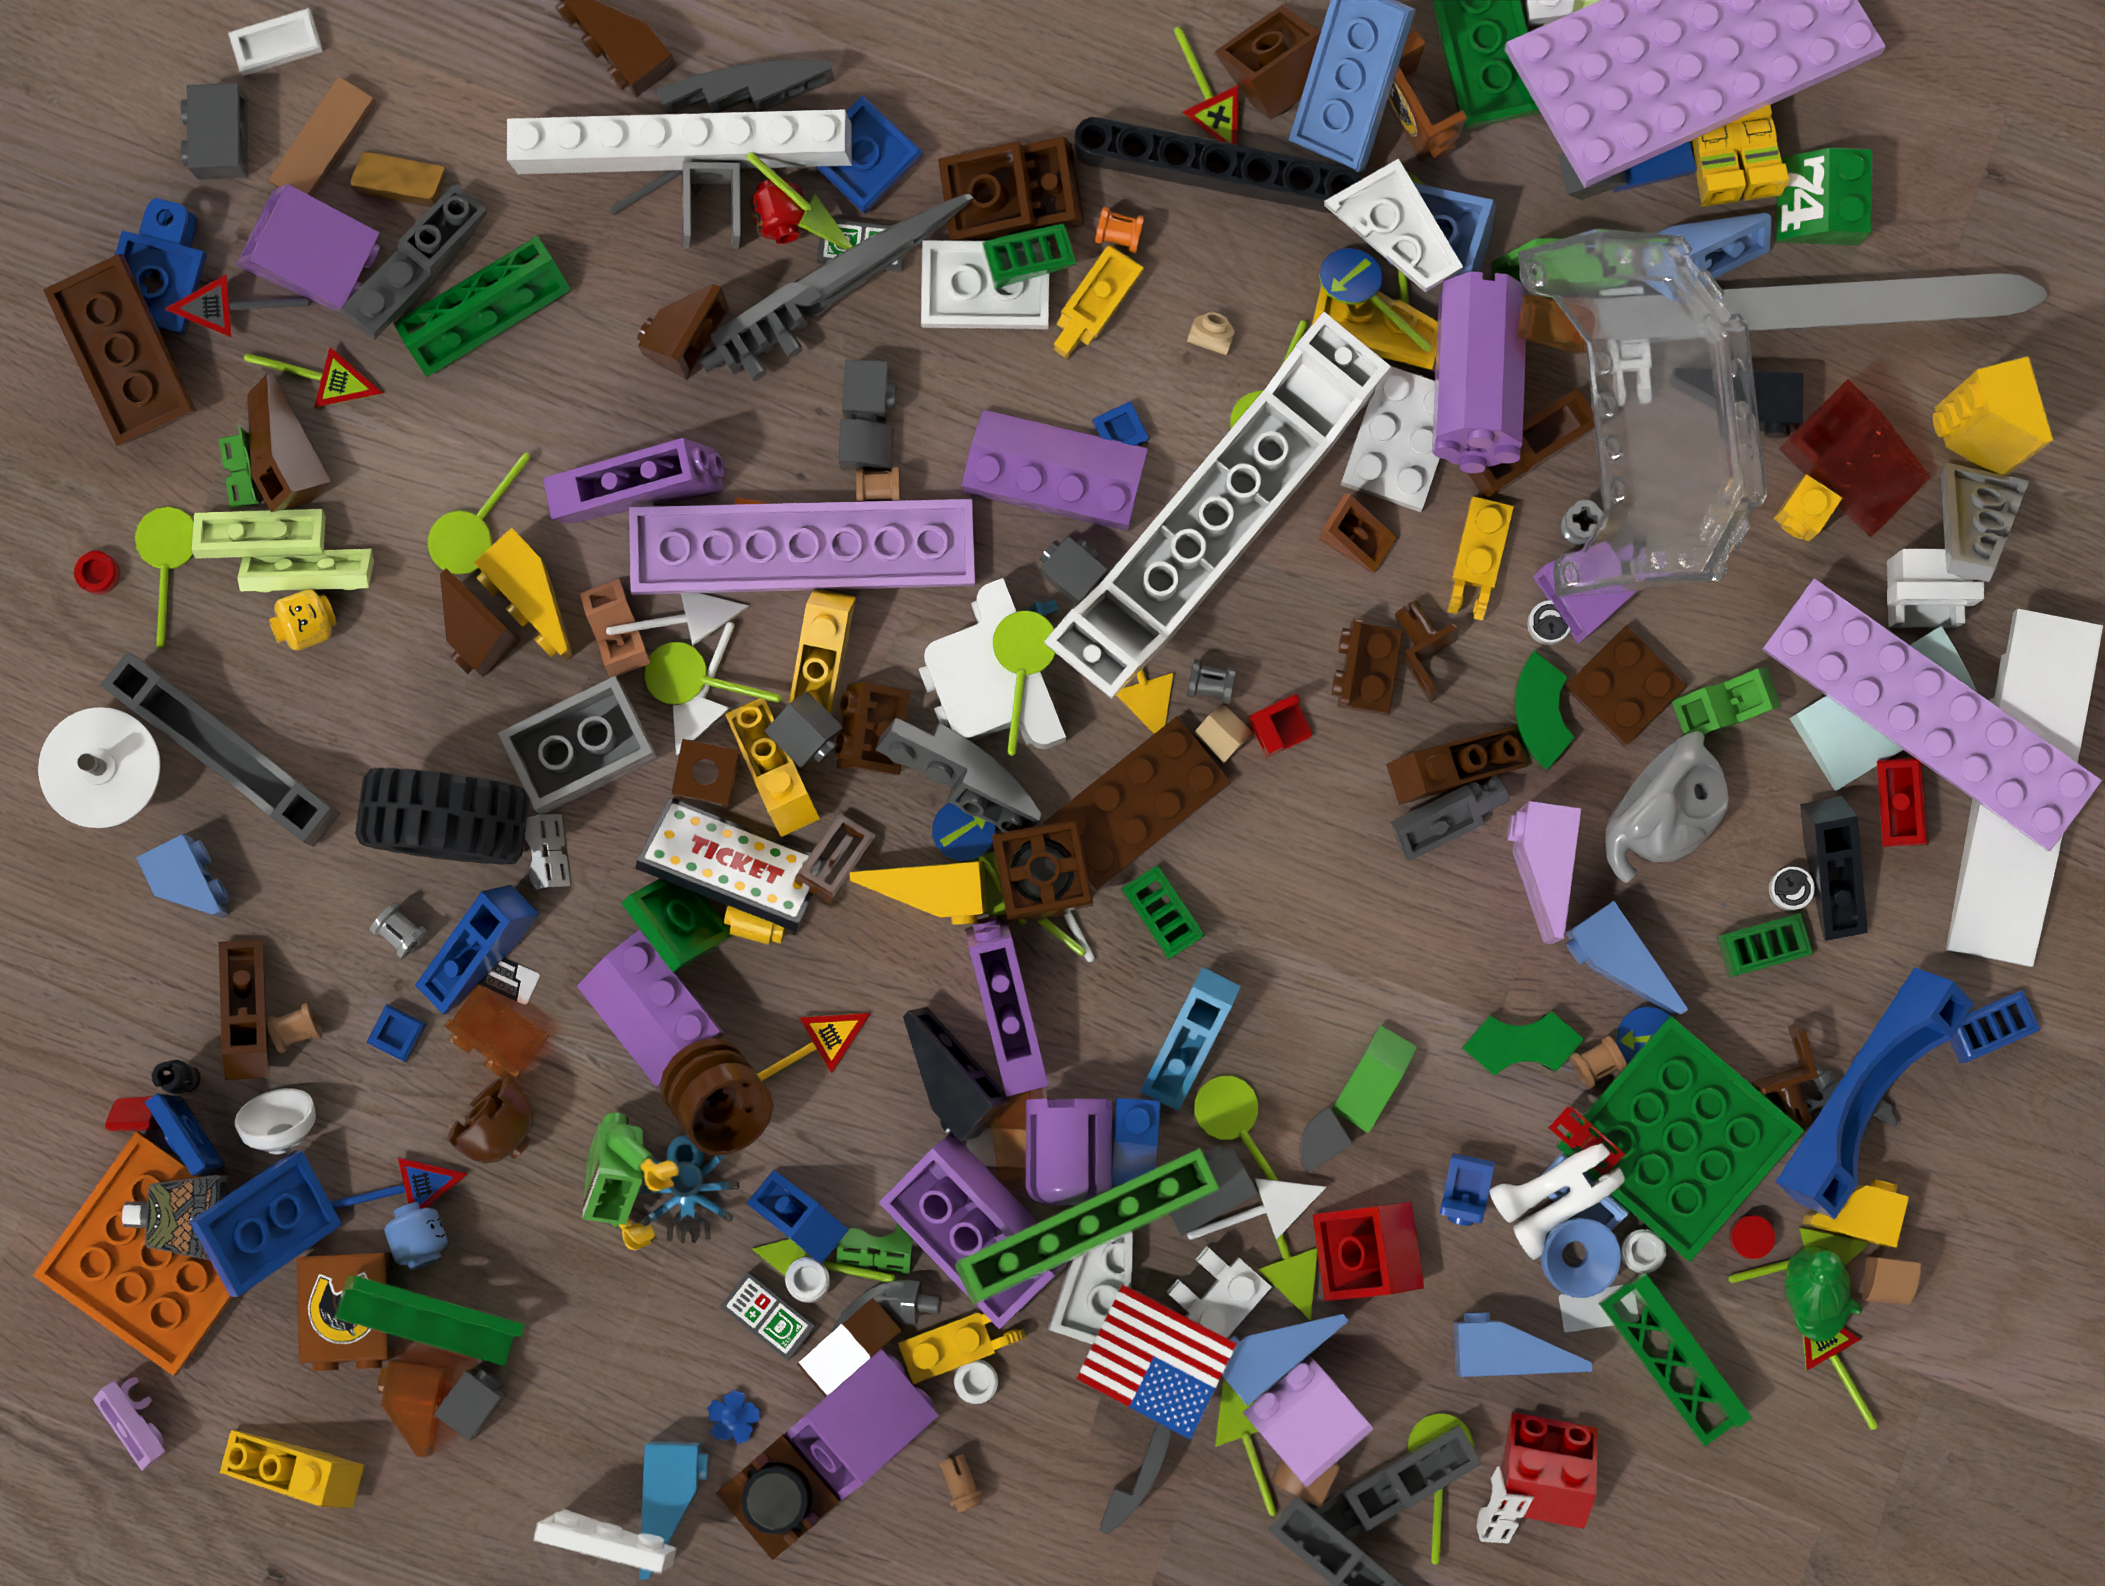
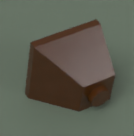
(1271, 60)
(683, 330)
(472, 628)

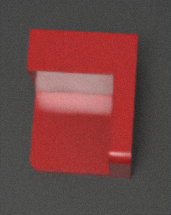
(1280, 726)

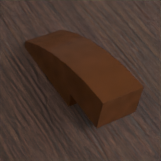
(1543, 438)

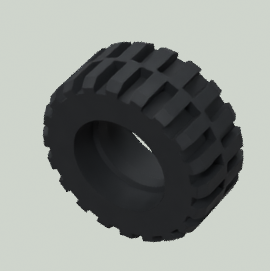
(442, 816)

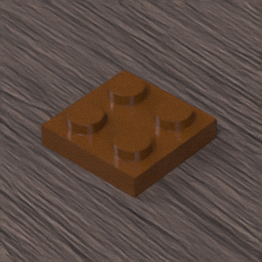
(1625, 686)

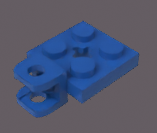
(166, 251)

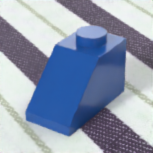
(1134, 1139)
(797, 1216)

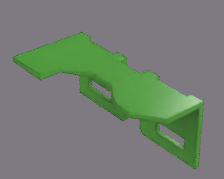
(244, 481)
(896, 1242)

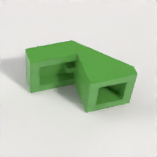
(1727, 703)
(1374, 1079)

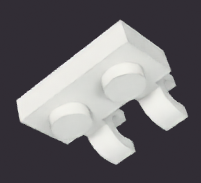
(1227, 1300)

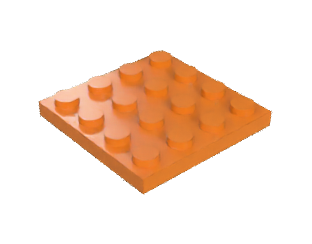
(139, 1293)

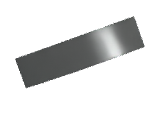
(1123, 1502)

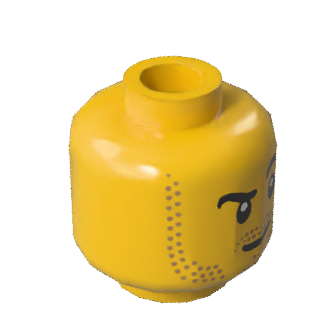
(303, 619)

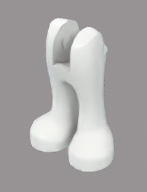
(1533, 1229)

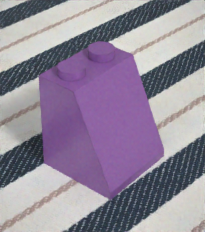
(309, 248)
(862, 1424)

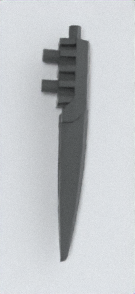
(817, 290)

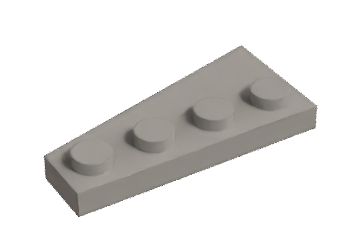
(1977, 518)

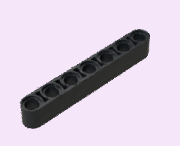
(1199, 153)

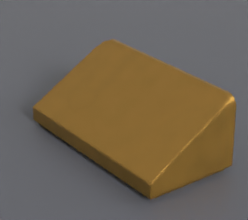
(398, 179)

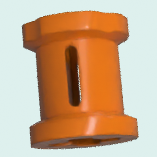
(1119, 229)

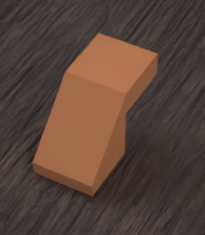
(609, 607)

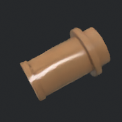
(962, 1485)

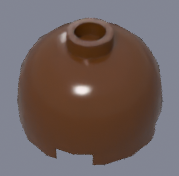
(495, 1124)

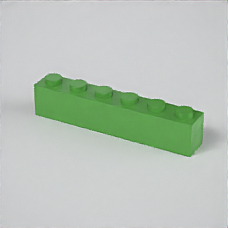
(1086, 1227)

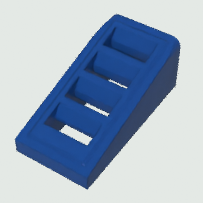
(1961, 1042)

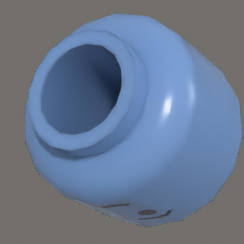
(416, 1236)

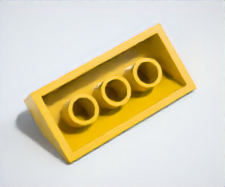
(1995, 417)

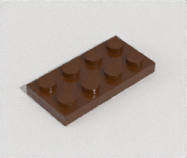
(119, 349)
(1141, 800)

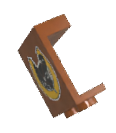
(1425, 139)
(319, 1289)

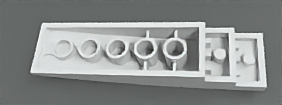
(2004, 874)

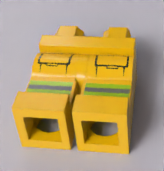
(1740, 160)

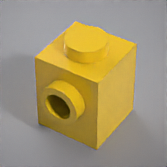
(1807, 509)

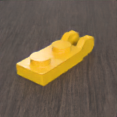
(1480, 552)
(952, 1346)

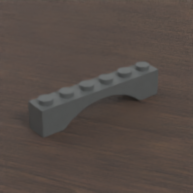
(220, 749)

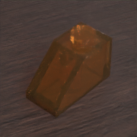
(411, 1398)

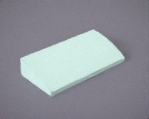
(1849, 746)

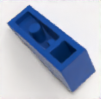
(476, 946)

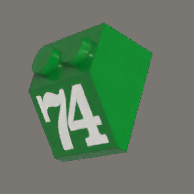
(1826, 198)

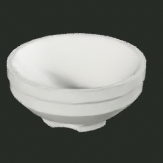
(276, 1120)

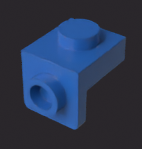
(1467, 1189)

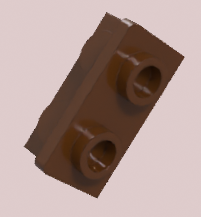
(1368, 668)
(866, 715)

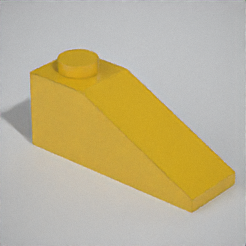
(938, 889)

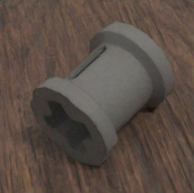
(1211, 681)

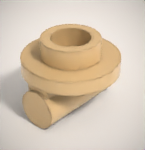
(1212, 332)

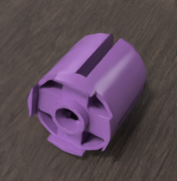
(1068, 1150)

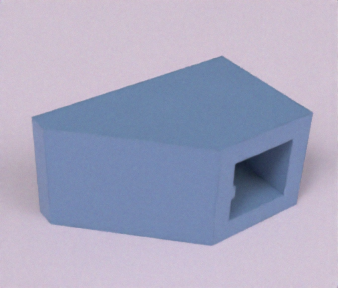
(180, 875)

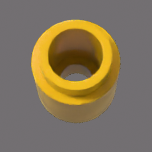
(753, 927)

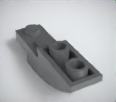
(416, 264)
(975, 778)

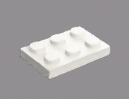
(962, 295)
(1395, 442)

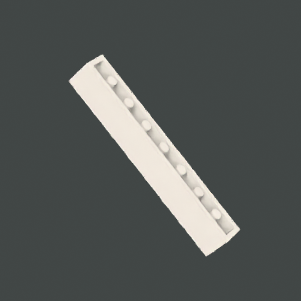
(668, 140)

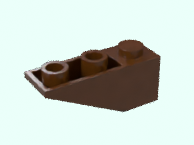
(625, 42)
(280, 452)
(1456, 764)

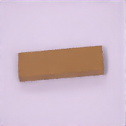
(323, 137)

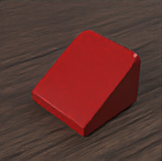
(131, 1115)

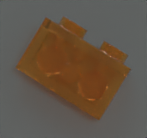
(496, 1032)

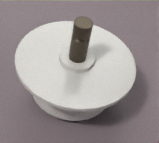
(99, 767)

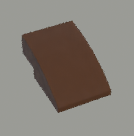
(1012, 189)

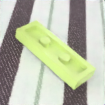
(258, 533)
(333, 570)

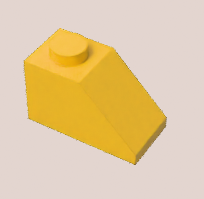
(1869, 1214)

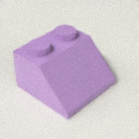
(1308, 1420)

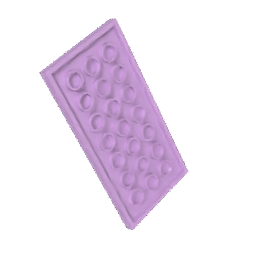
(1658, 73)

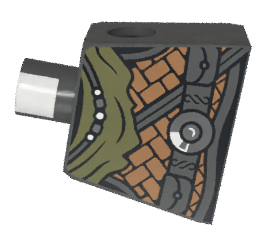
(171, 1208)

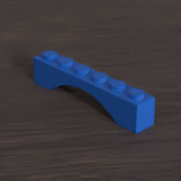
(1826, 1161)

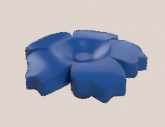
(733, 1417)

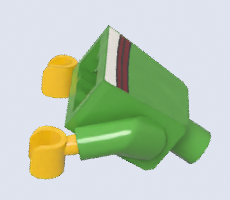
(615, 1176)

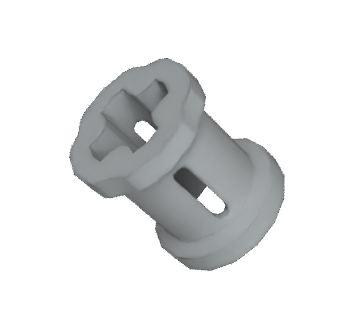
(1571, 530)
(398, 930)

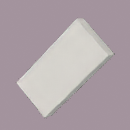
(275, 42)

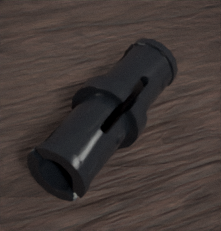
(173, 1082)

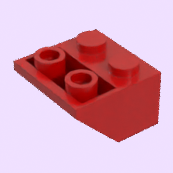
(1554, 1465)

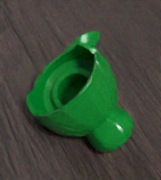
(1819, 1293)

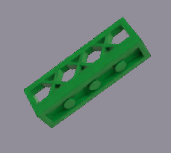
(483, 309)
(427, 1320)
(1688, 1350)

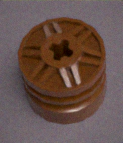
(716, 1096)

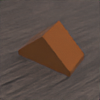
(1357, 534)

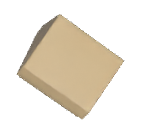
(1222, 733)

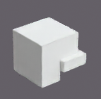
(1924, 593)

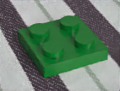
(676, 922)

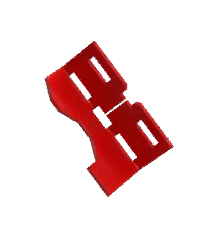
(1580, 1135)

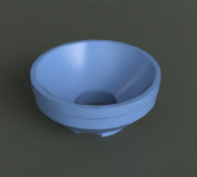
(1599, 1263)

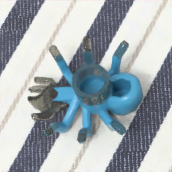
(686, 1188)

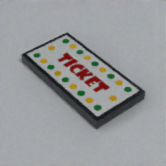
(728, 864)

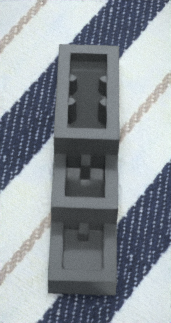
(762, 82)
(1400, 1483)
(1327, 1548)

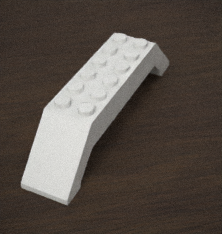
(1220, 508)

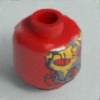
(776, 212)

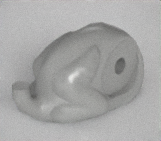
(1668, 807)

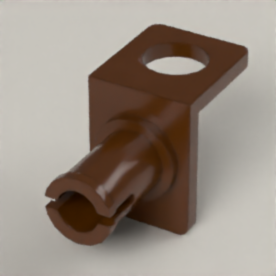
(1426, 643)
(1788, 1083)

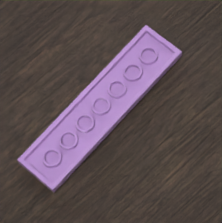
(801, 546)
(1931, 715)

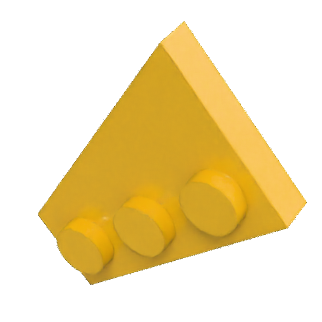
(1379, 332)

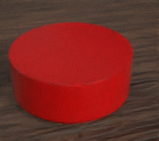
(97, 572)
(1752, 1237)

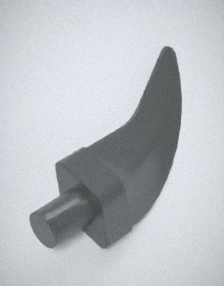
(899, 1299)

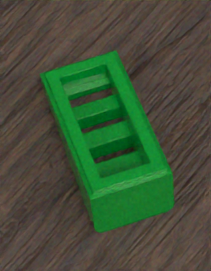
(1021, 273)
(1181, 943)
(1732, 955)

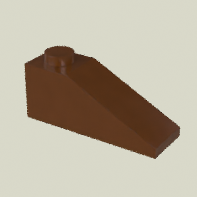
(243, 1010)

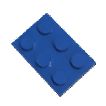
(265, 1223)

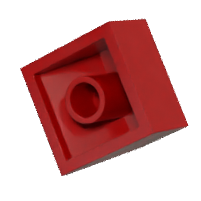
(1368, 1251)

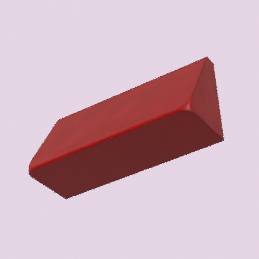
(1902, 803)

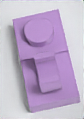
(139, 1438)

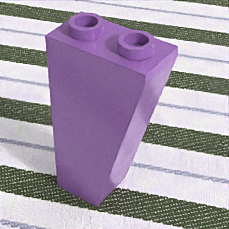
(635, 479)
(1006, 1005)

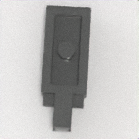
(1448, 817)

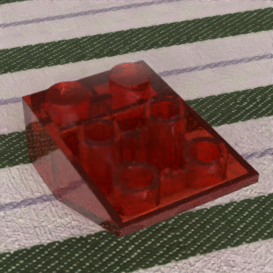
(1858, 457)

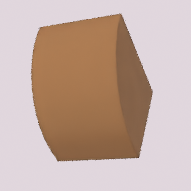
(1890, 1281)
(1314, 1493)

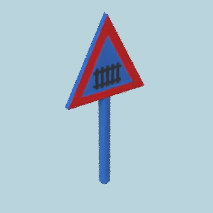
(421, 1183)

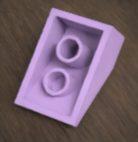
(1545, 859)

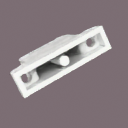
(977, 689)

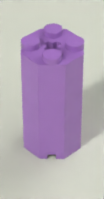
(1479, 372)

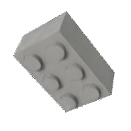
(577, 745)

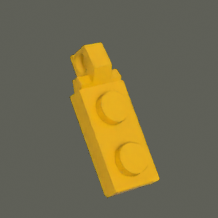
(1096, 299)

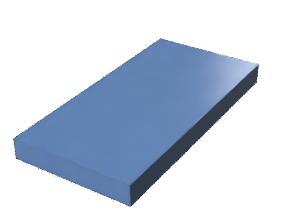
(1351, 79)

